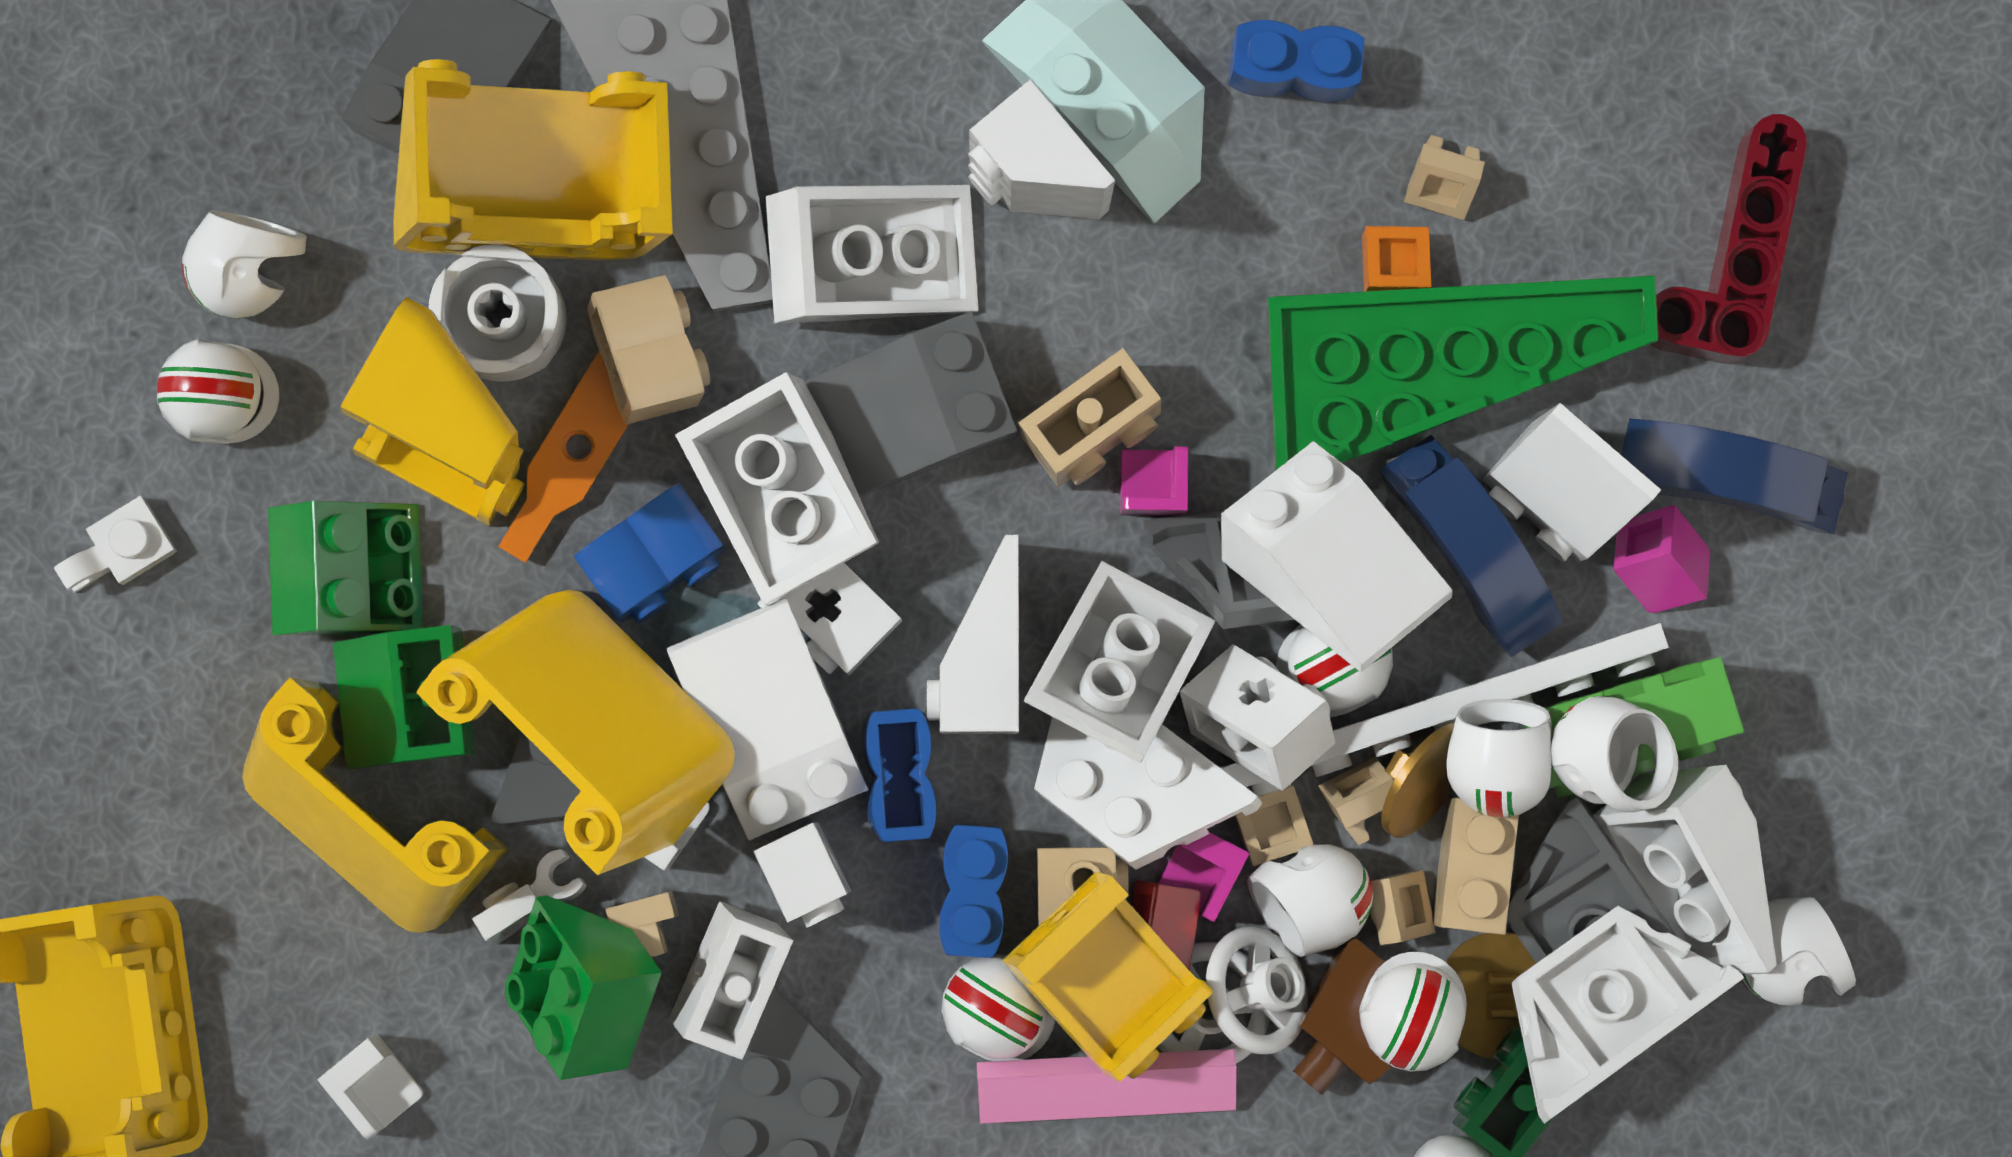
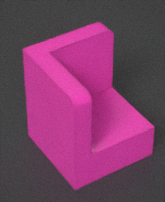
(1154, 482)
(1662, 560)
(1208, 867)

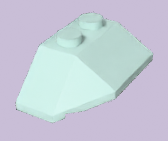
(1114, 90)

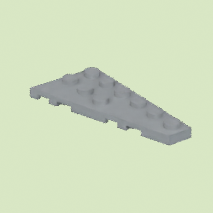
(711, 154)

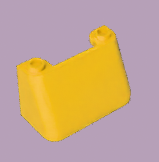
(532, 167)
(434, 418)
(600, 716)
(408, 882)
(104, 1032)

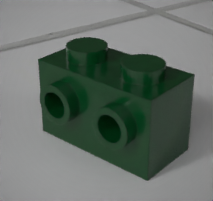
(1503, 1107)

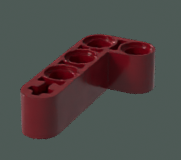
(1747, 238)

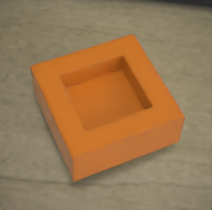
(1396, 258)

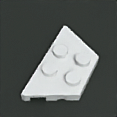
(1137, 805)
(1606, 1003)

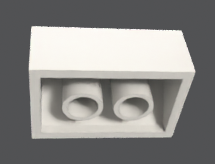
(1036, 160)

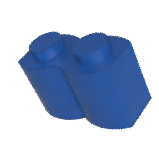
(1313, 63)
(650, 555)
(897, 755)
(972, 910)

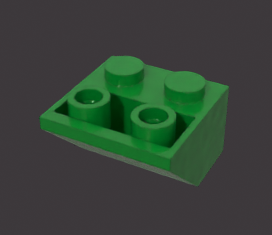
(344, 568)
(379, 703)
(581, 988)

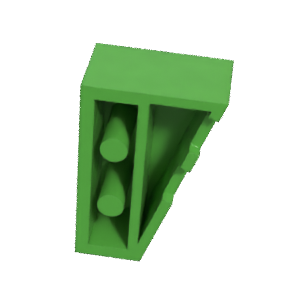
(1690, 701)

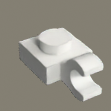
(124, 543)
(510, 907)

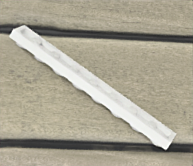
(1392, 729)

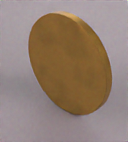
(1418, 785)
(1487, 969)

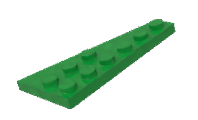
(1407, 360)

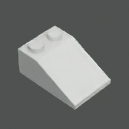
(871, 252)
(1568, 485)
(779, 486)
(1331, 557)
(1120, 661)
(982, 663)
(777, 712)
(1701, 865)

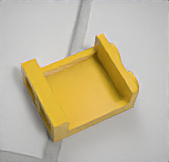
(1108, 978)

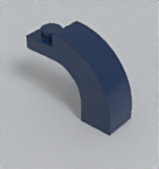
(1737, 472)
(1476, 543)

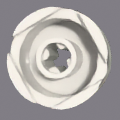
(475, 286)

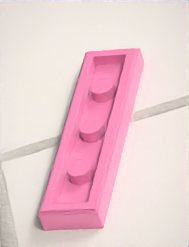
(1081, 1090)

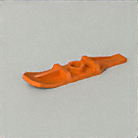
(555, 477)

